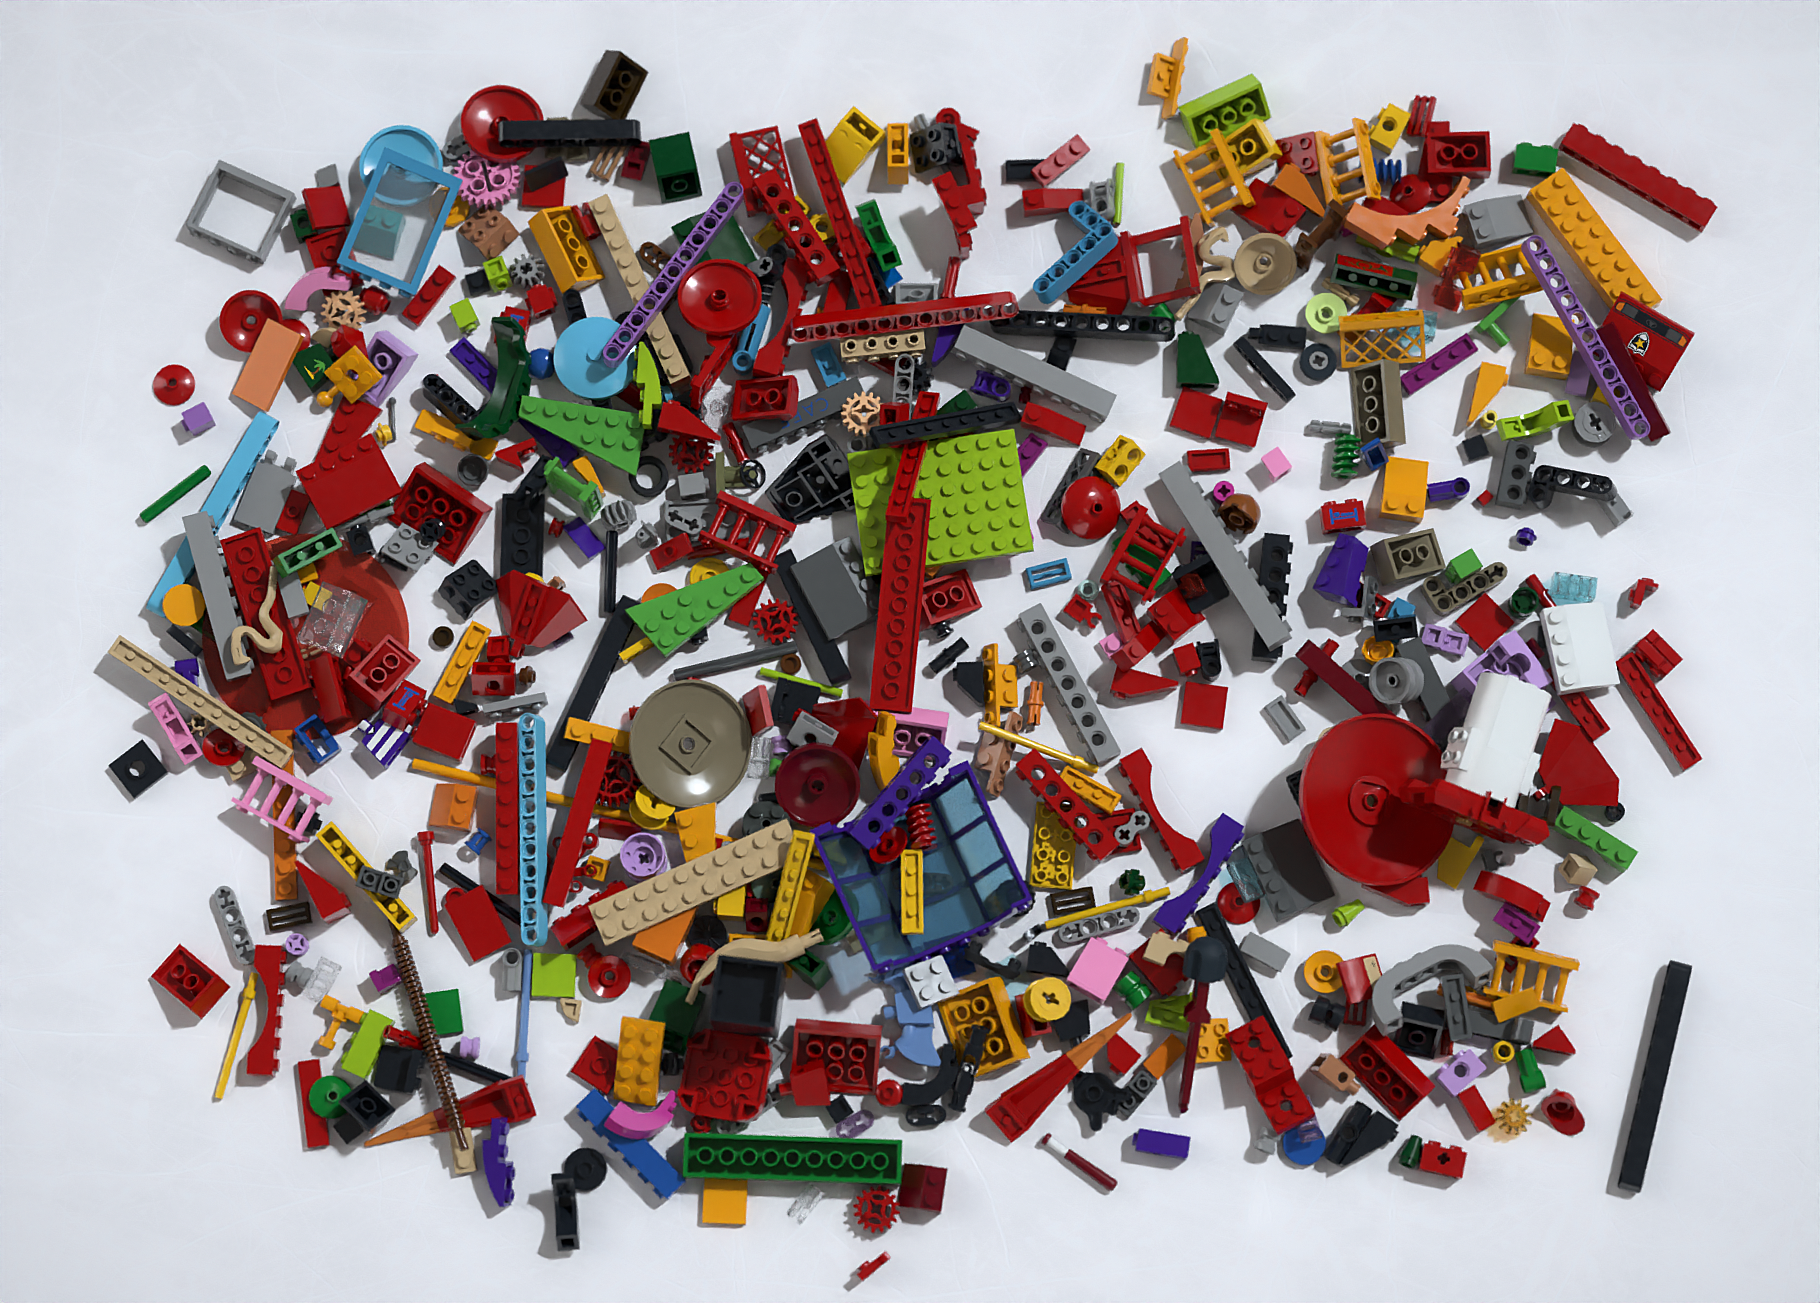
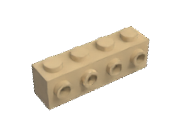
(882, 345)

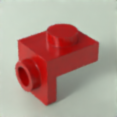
(1636, 594)

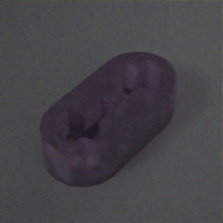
(852, 1120)

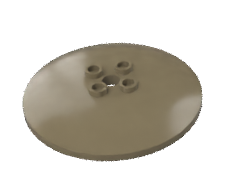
(718, 738)

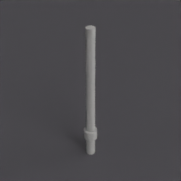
(372, 516)

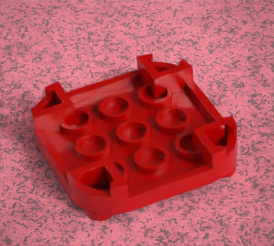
(725, 1076)

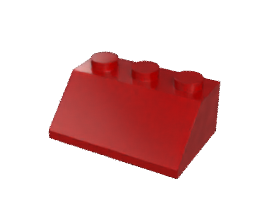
(329, 689)

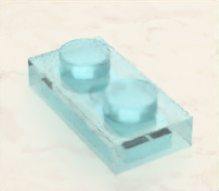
(1245, 880)

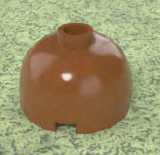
(1240, 512)

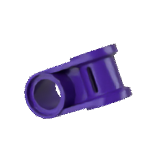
(989, 386)

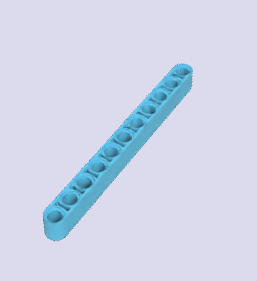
(219, 502)
(539, 837)

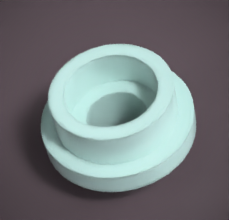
(1088, 583)

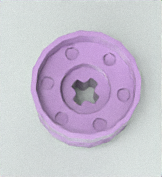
(643, 846)

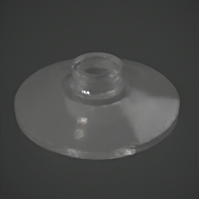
(715, 407)

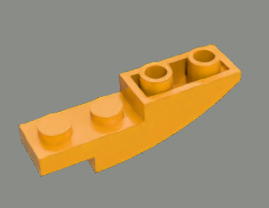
(880, 747)

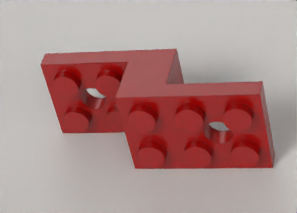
(973, 195)
(1270, 1075)

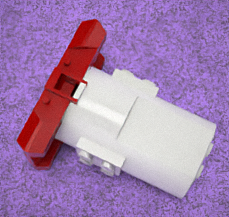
(1490, 763)

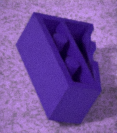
(1342, 571)

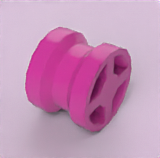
(1222, 495)

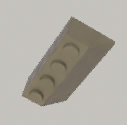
(1378, 403)

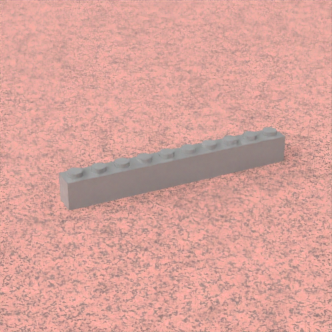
(1225, 556)

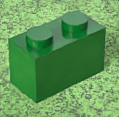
(1534, 160)

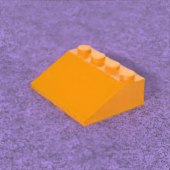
(988, 1006)

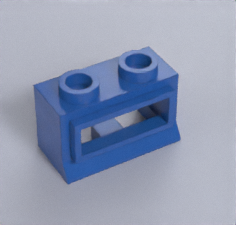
(303, 739)

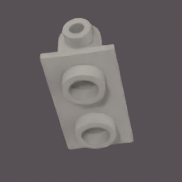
(646, 535)

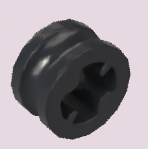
(943, 629)
(1608, 815)

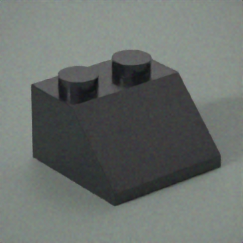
(1419, 1030)
(368, 1107)

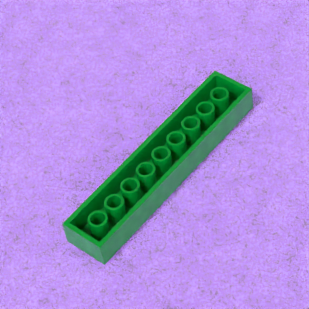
(792, 1158)

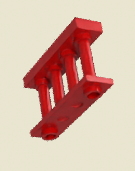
(763, 519)
(1122, 556)

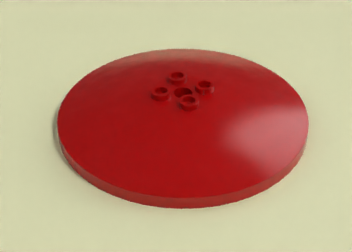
(1363, 759)

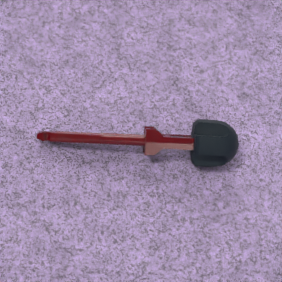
(1205, 963)

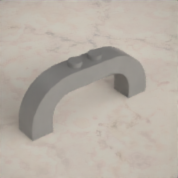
(1419, 968)

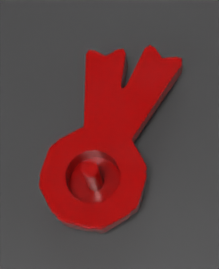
(951, 116)

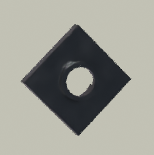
(153, 771)

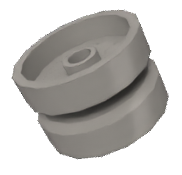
(1396, 680)

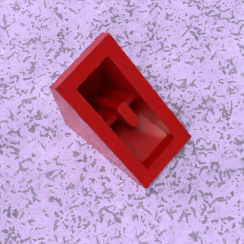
(1555, 1042)

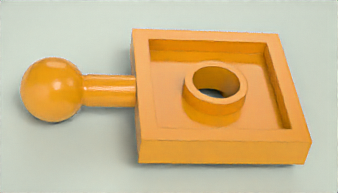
(339, 375)

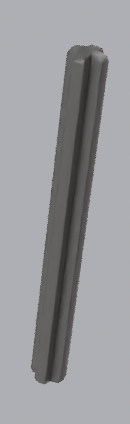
(735, 660)

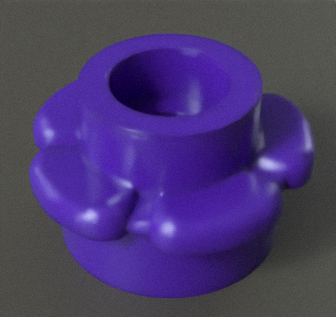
(1526, 536)

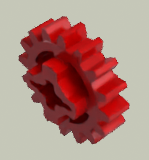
(684, 456)
(784, 626)
(864, 1218)

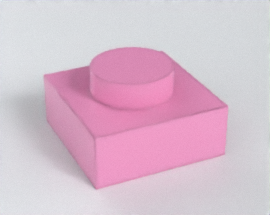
(1111, 644)

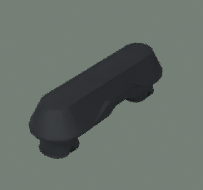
(1009, 971)

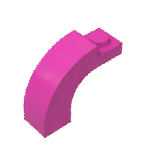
(641, 1125)

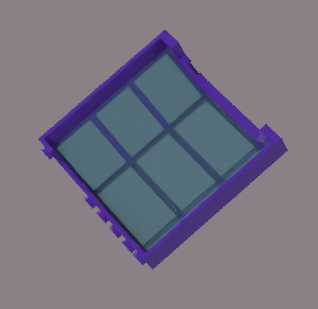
(966, 879)

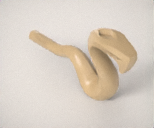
(1223, 276)
(269, 645)

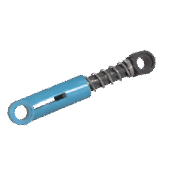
(758, 326)

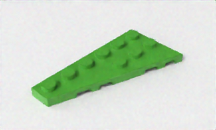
(599, 431)
(683, 613)

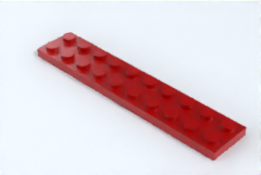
(900, 610)

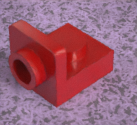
(499, 649)
(357, 651)

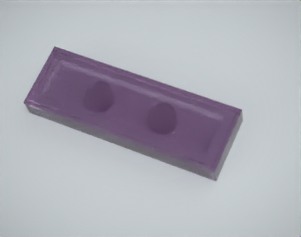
(1449, 716)

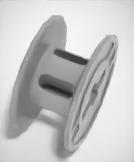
(1593, 413)

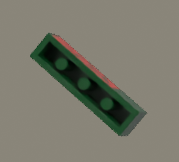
(1374, 277)

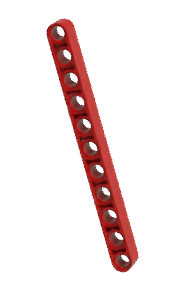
(913, 320)

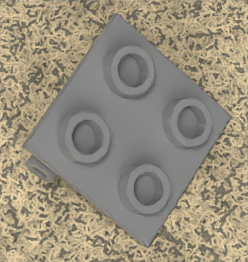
(409, 547)

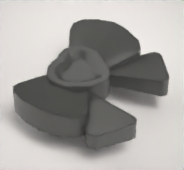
(401, 860)

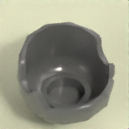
(472, 470)

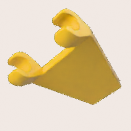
(1456, 860)

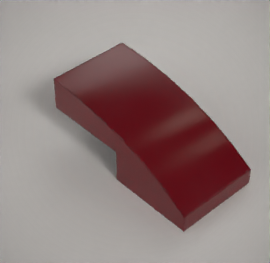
(636, 161)

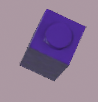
(1161, 1143)

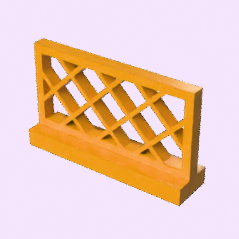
(1384, 321)

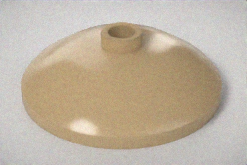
(1270, 276)

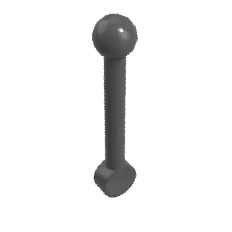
(392, 401)

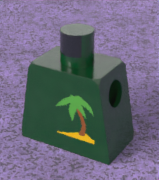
(312, 364)

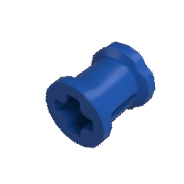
(485, 838)

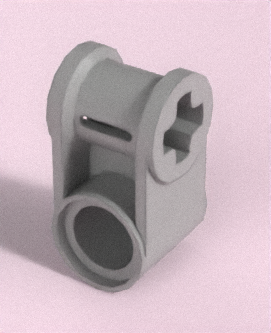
(1103, 195)

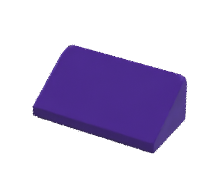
(584, 538)

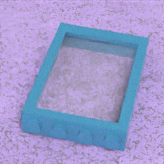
(399, 223)

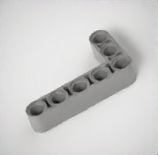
(898, 394)

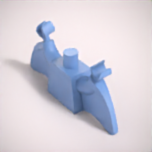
(916, 1024)

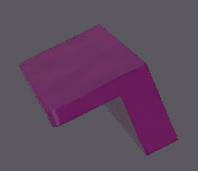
(1516, 923)

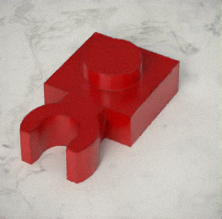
(1080, 610)
(868, 1268)

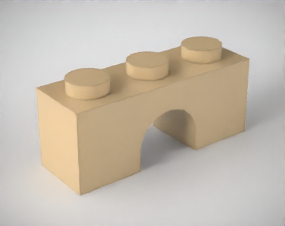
(1161, 947)

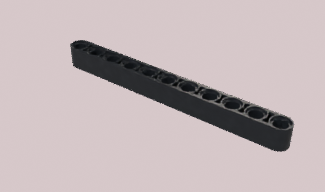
(1654, 1076)

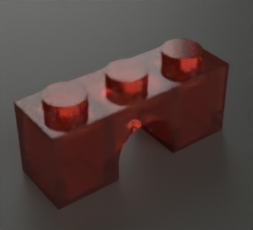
(1461, 259)

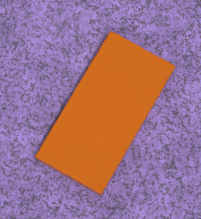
(268, 365)

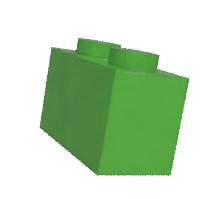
(1462, 567)

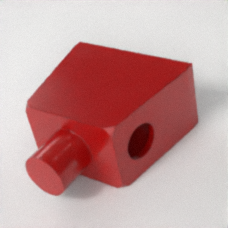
(808, 1085)

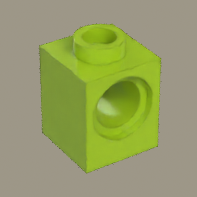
(464, 316)

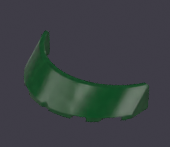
(510, 383)

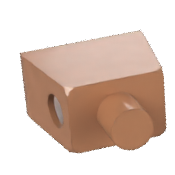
(1328, 1068)

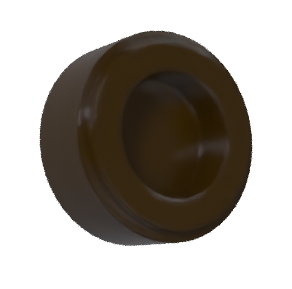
(443, 636)

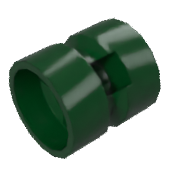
(1523, 603)

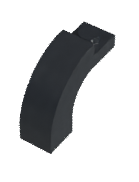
(928, 1092)
(566, 1211)

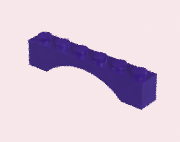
(1174, 911)

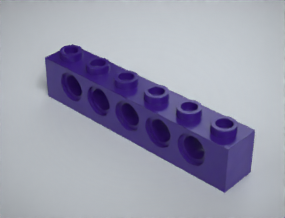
(859, 830)

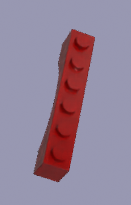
(771, 356)
(1182, 849)
(263, 1055)

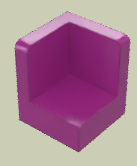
(386, 978)

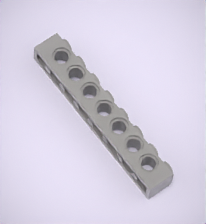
(1037, 616)

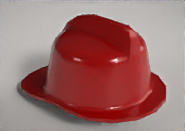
(1563, 1113)

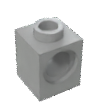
(693, 486)

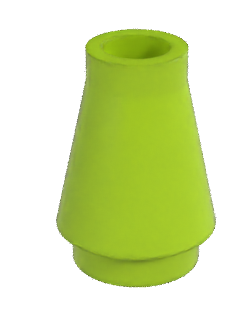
(1347, 913)

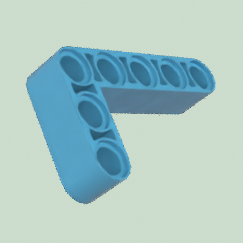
(1098, 241)

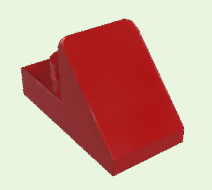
(1378, 304)
(511, 454)

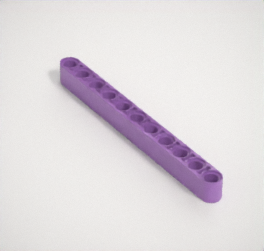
(672, 283)
(1595, 343)

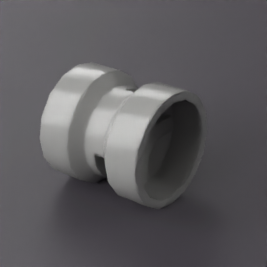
(298, 974)
(1267, 1141)

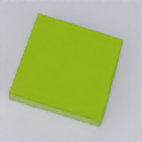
(554, 975)

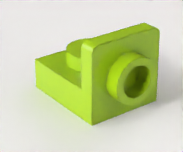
(497, 274)

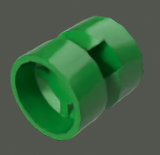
(1132, 990)

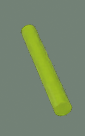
(1119, 177)

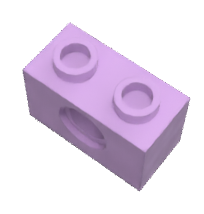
(1454, 1084)

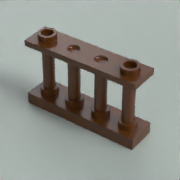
(1329, 228)

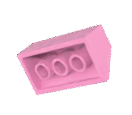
(915, 728)

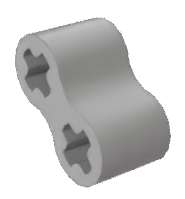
(1131, 828)

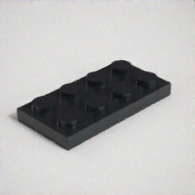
(522, 535)

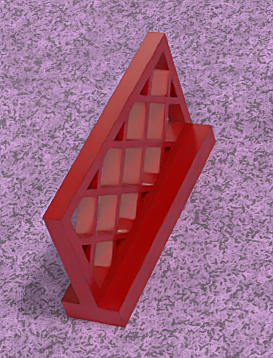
(743, 168)

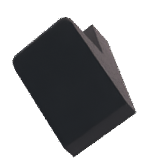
(1061, 352)

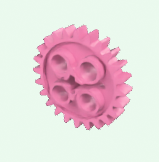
(505, 172)

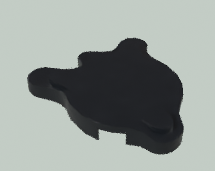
(1097, 1095)

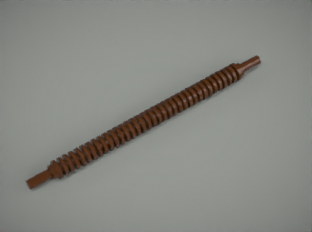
(428, 1035)

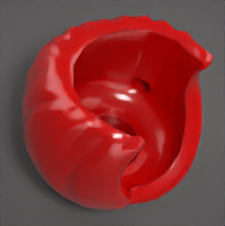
(693, 960)

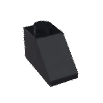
(970, 680)
(1045, 961)

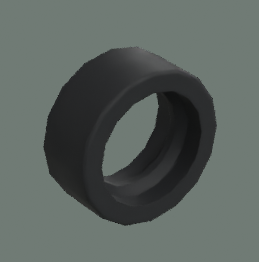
(660, 487)

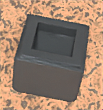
(328, 176)

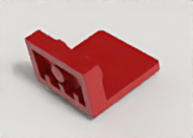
(1241, 419)

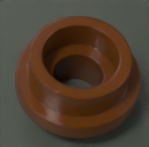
(527, 676)

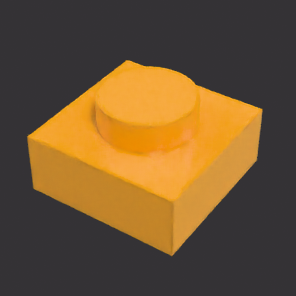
(602, 867)

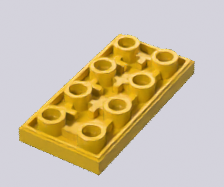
(1052, 851)

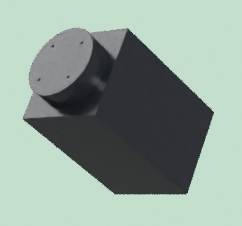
(748, 996)

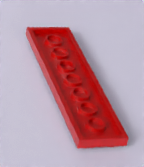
(250, 568)

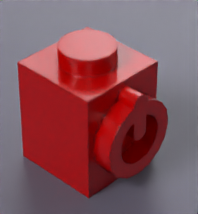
(541, 300)

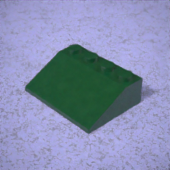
(728, 244)

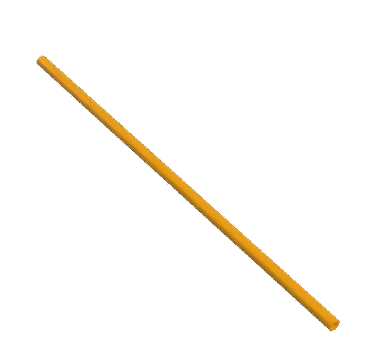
(560, 799)

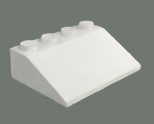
(1579, 647)

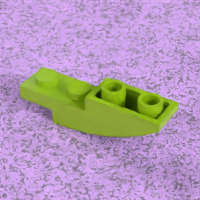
(647, 378)

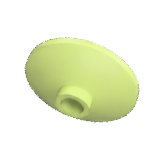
(1325, 303)

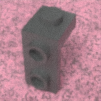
(1368, 606)

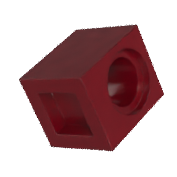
(756, 914)

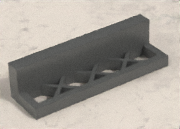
(1086, 469)

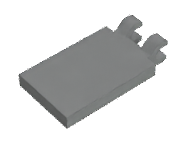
(266, 493)

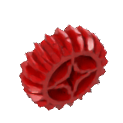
(619, 783)

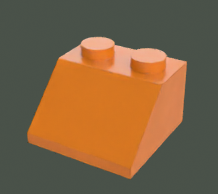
(454, 807)

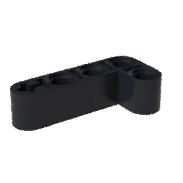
(437, 390)
(1572, 487)

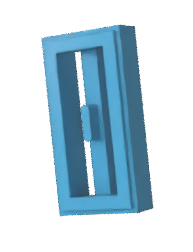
(1050, 581)

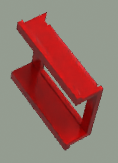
(1133, 269)

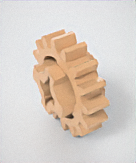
(337, 304)
(853, 415)

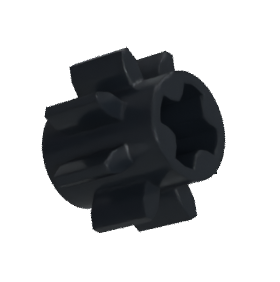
(313, 824)
(671, 1064)

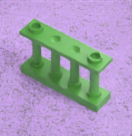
(586, 495)

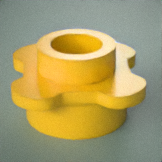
(383, 433)

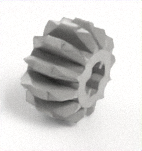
(522, 265)
(618, 515)

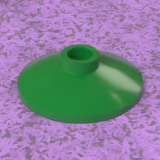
(320, 1099)

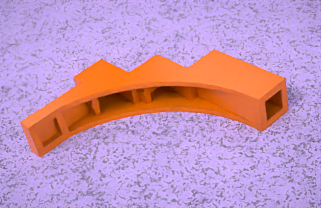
(1383, 228)

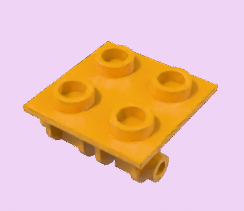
(1212, 1042)

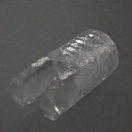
(809, 1198)

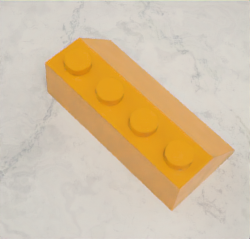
(565, 249)

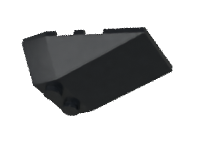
(813, 483)

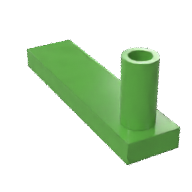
(1491, 327)

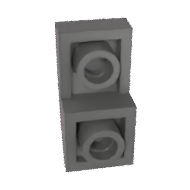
(379, 882)
(1140, 1087)

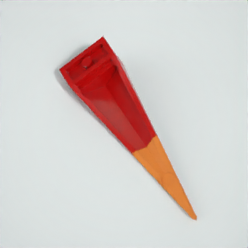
(500, 1099)
(1024, 1102)

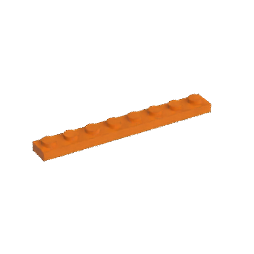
(284, 848)

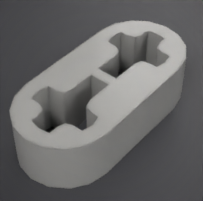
(455, 144)
(685, 516)

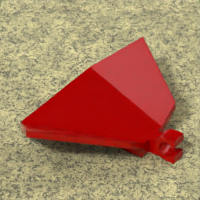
(1104, 284)
(535, 611)
(851, 719)
(1576, 766)

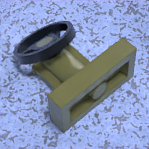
(737, 475)

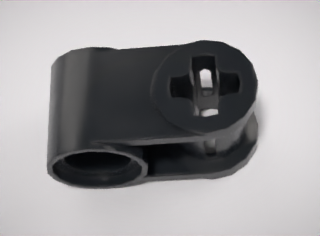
(766, 270)
(1209, 656)

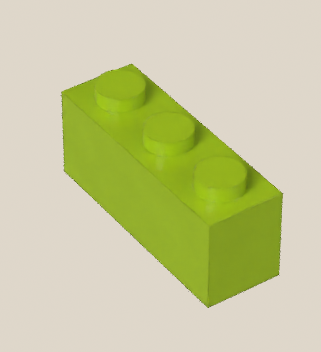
(366, 1044)

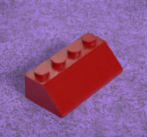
(580, 922)
(1387, 1072)

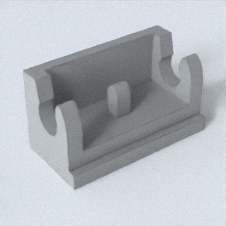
(1616, 510)

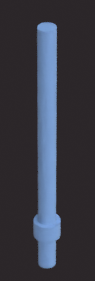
(522, 1055)

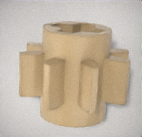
(194, 723)

